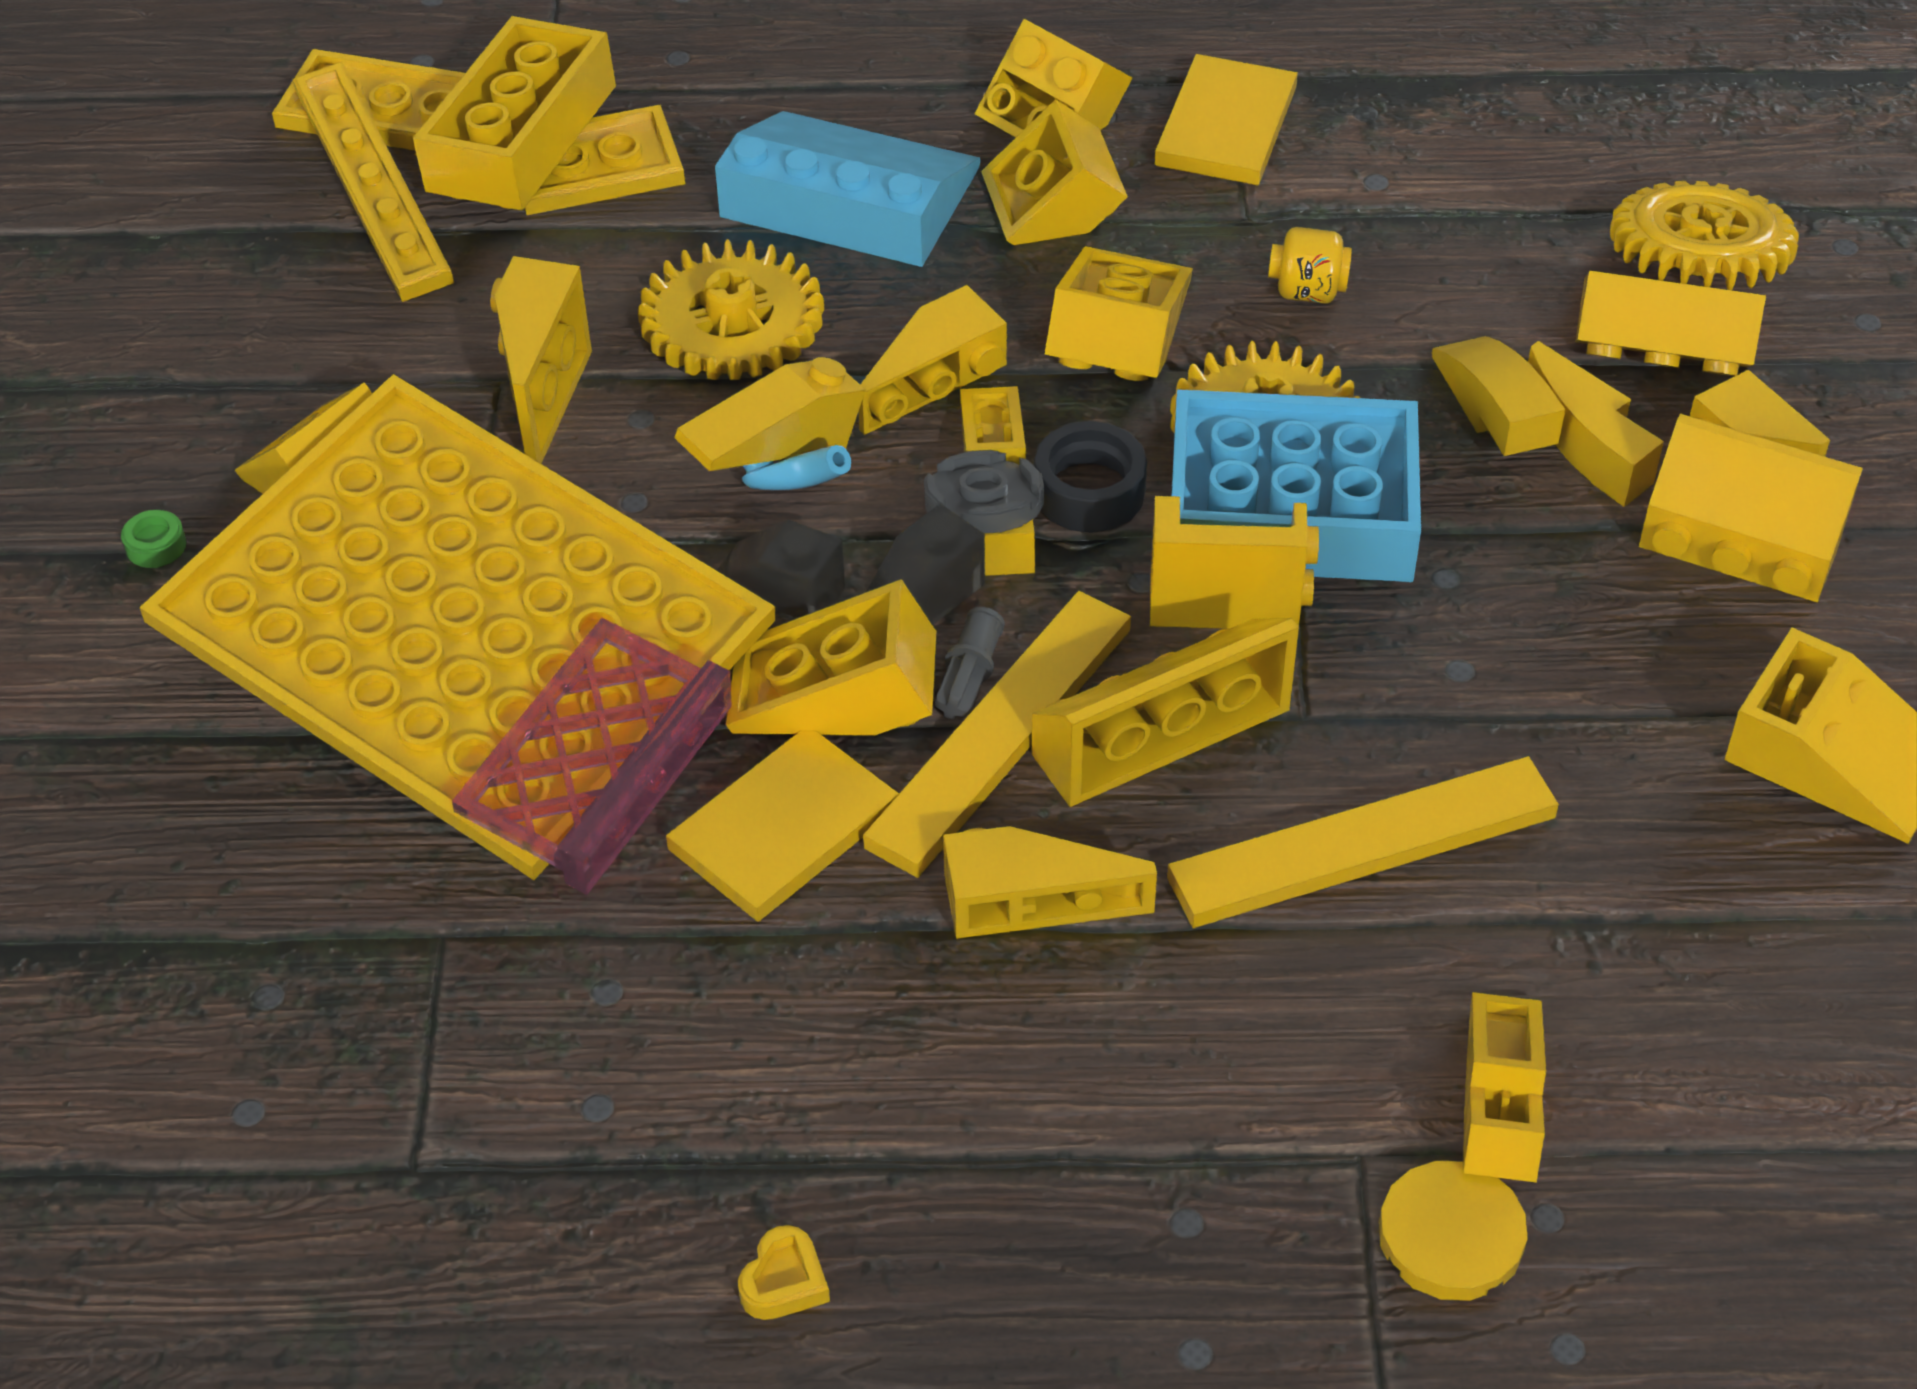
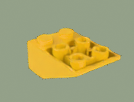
(1831, 735)

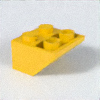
(1046, 69)

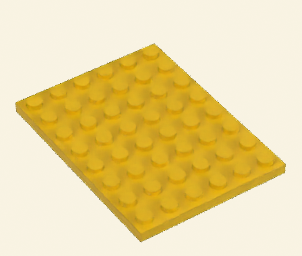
(427, 591)

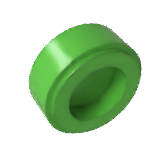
(153, 538)

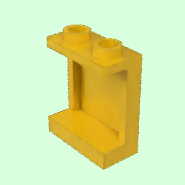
(1228, 572)

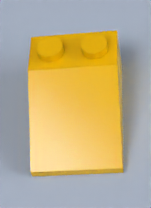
(1117, 313)
(543, 343)
(839, 669)

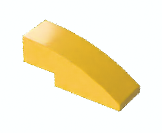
(1501, 394)
(1596, 431)
(1504, 1088)

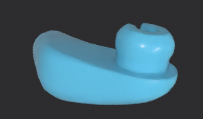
(799, 471)

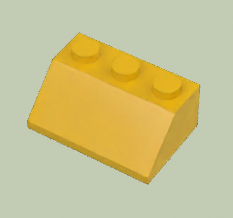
(1669, 322)
(1749, 507)

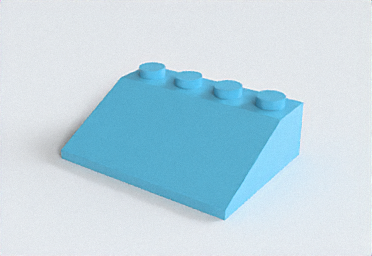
(842, 185)
(1346, 458)

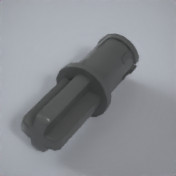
(969, 662)

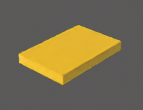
(1226, 119)
(611, 160)
(781, 823)

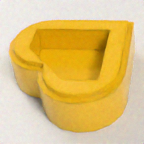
(783, 1276)

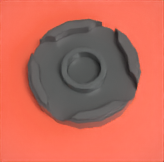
(986, 490)

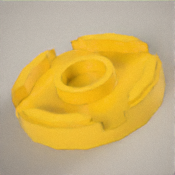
(1452, 1231)

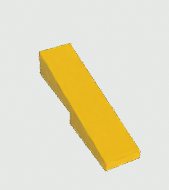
(995, 423)

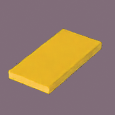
(395, 94)

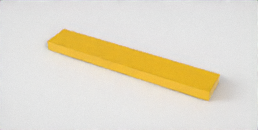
(373, 182)
(994, 734)
(1361, 841)

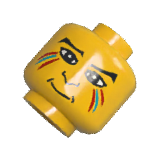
(1310, 265)

